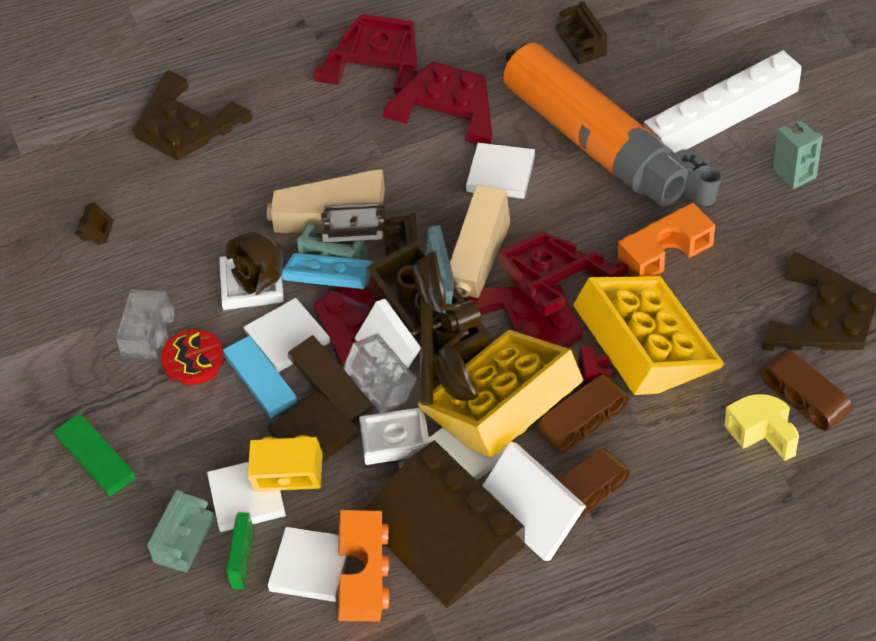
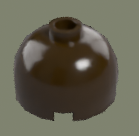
(256, 261)

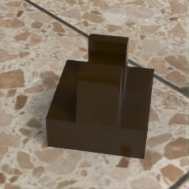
(94, 224)

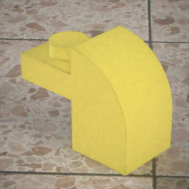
(761, 418)

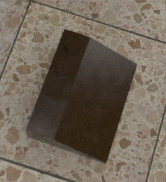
(446, 524)

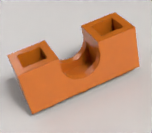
(683, 229)
(362, 593)

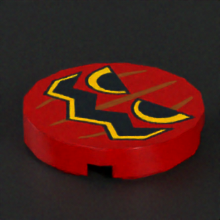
(192, 357)

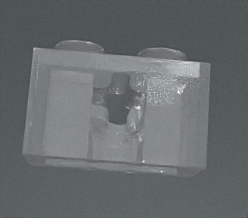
(144, 324)
(379, 373)

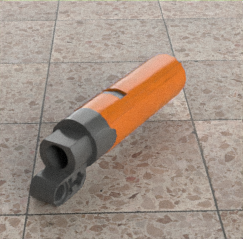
(608, 131)

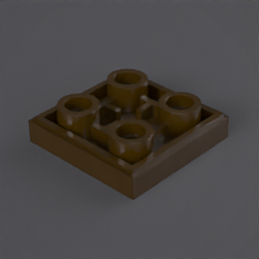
(318, 419)

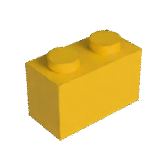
(285, 463)

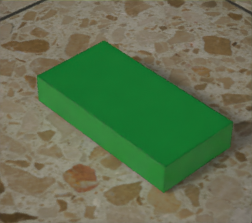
(240, 550)

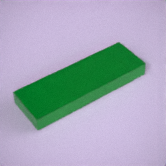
(94, 455)

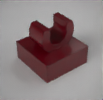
(590, 365)

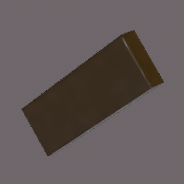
(330, 378)

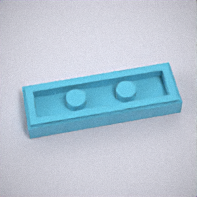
(326, 270)
(260, 377)

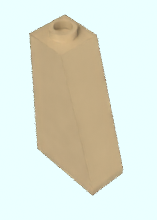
(303, 204)
(480, 239)

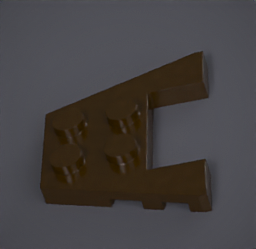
(178, 128)
(837, 314)

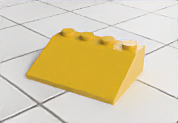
(645, 332)
(516, 386)

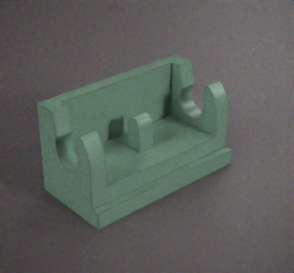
(797, 155)
(312, 243)
(180, 532)

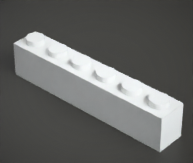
(726, 102)

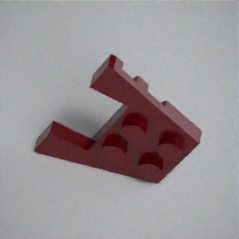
(375, 43)
(448, 92)
(547, 260)
(343, 315)
(557, 328)

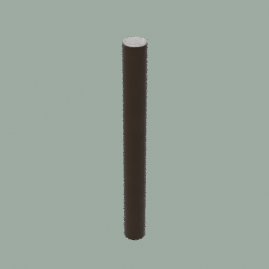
(426, 354)

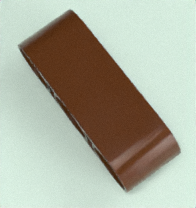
(806, 390)
(582, 413)
(595, 479)

